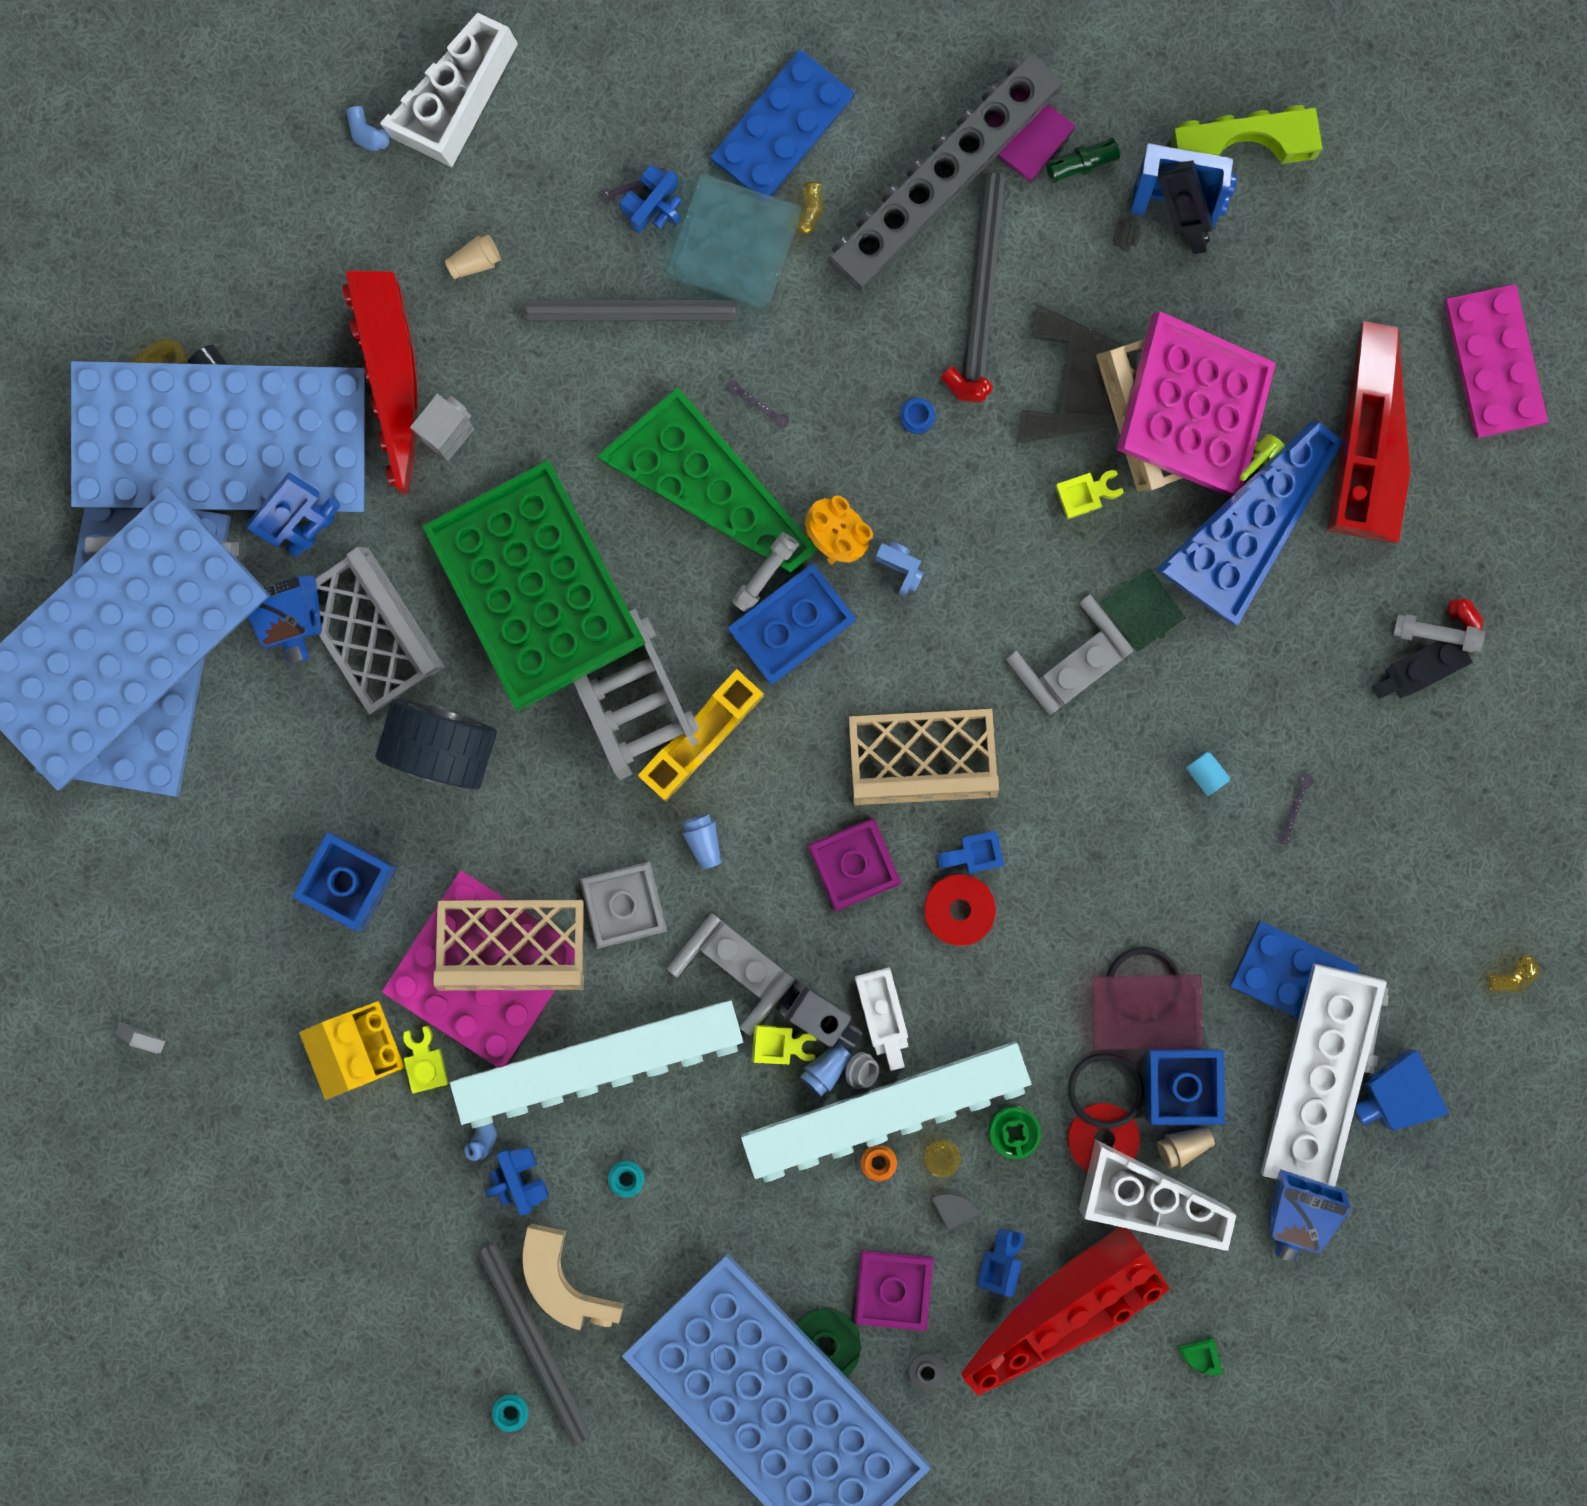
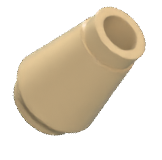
(474, 257)
(1184, 1146)

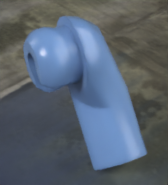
(364, 134)
(481, 1142)

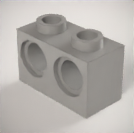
(443, 426)

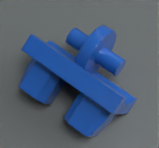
(641, 212)
(524, 1195)

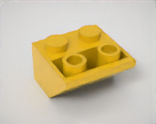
(351, 1050)

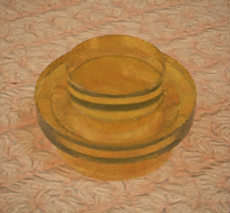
(942, 1158)

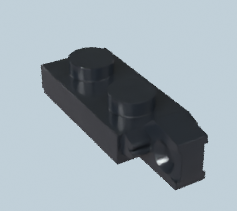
(1186, 203)
(1422, 669)

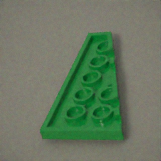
(696, 470)

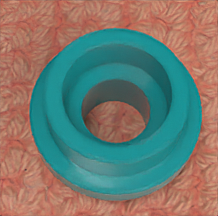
(626, 1190)
(507, 1424)

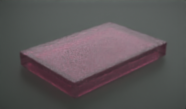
(1147, 1011)

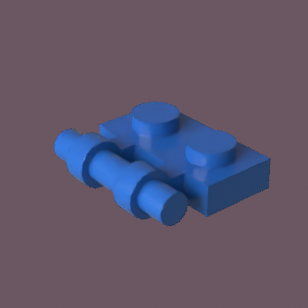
(285, 508)

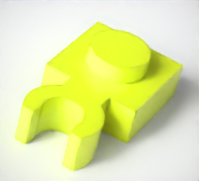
(1083, 494)
(776, 1044)
(426, 1067)

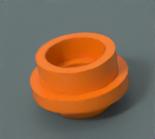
(878, 1174)

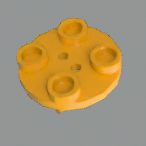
(837, 530)

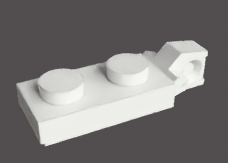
(883, 1015)

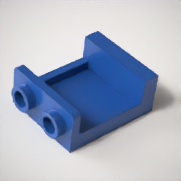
(1213, 172)

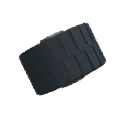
(435, 744)

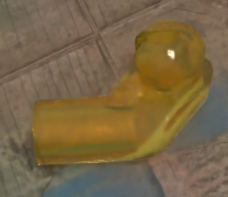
(813, 207)

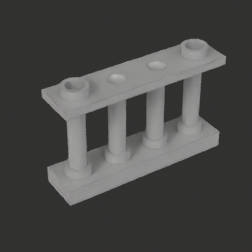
(607, 722)

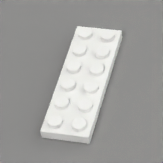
(1323, 1074)

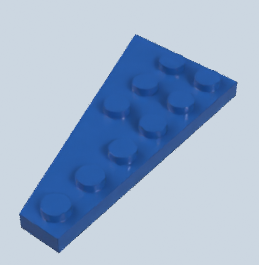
(1241, 540)

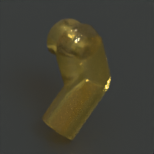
(1519, 980)

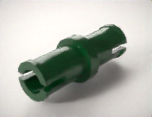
(1083, 160)

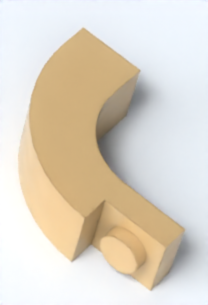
(551, 1289)

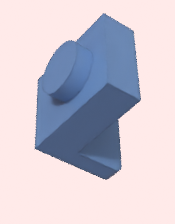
(898, 558)

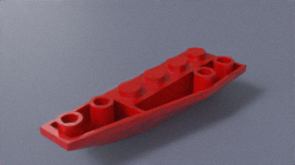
(389, 365)
(1374, 449)
(1069, 1309)

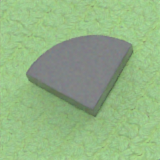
(139, 1038)

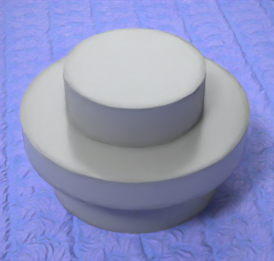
(862, 1071)

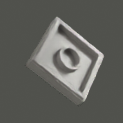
(623, 905)

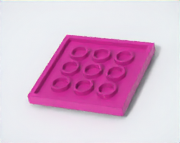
(1195, 405)
(482, 1020)

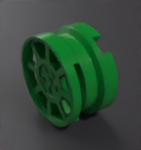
(1014, 1132)

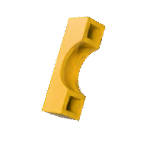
(716, 721)

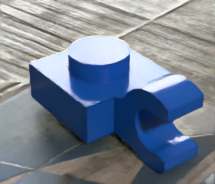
(977, 852)
(1000, 1268)

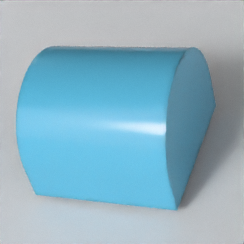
(1207, 773)

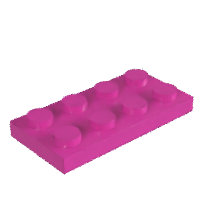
(1495, 361)

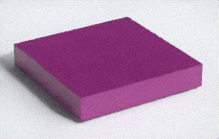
(1036, 142)
(854, 864)
(893, 1290)

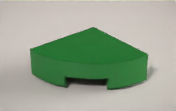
(1202, 1356)

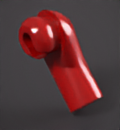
(967, 390)
(1466, 612)

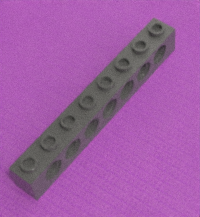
(1041, 89)

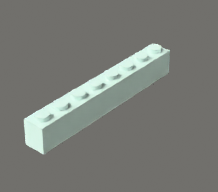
(595, 1063)
(886, 1110)

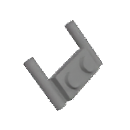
(1080, 667)
(740, 961)

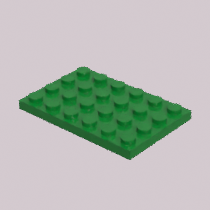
(533, 585)

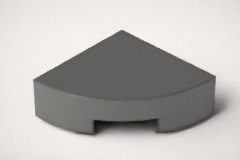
(954, 1209)

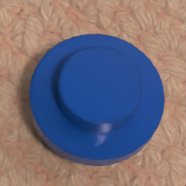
(917, 415)

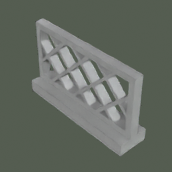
(397, 619)

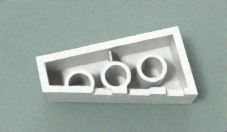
(454, 92)
(1145, 1200)

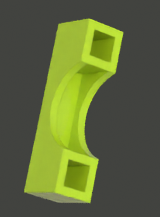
(1289, 134)

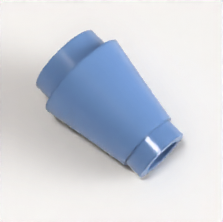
(703, 840)
(826, 1069)

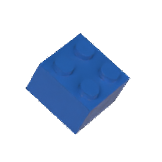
(345, 882)
(1184, 1086)

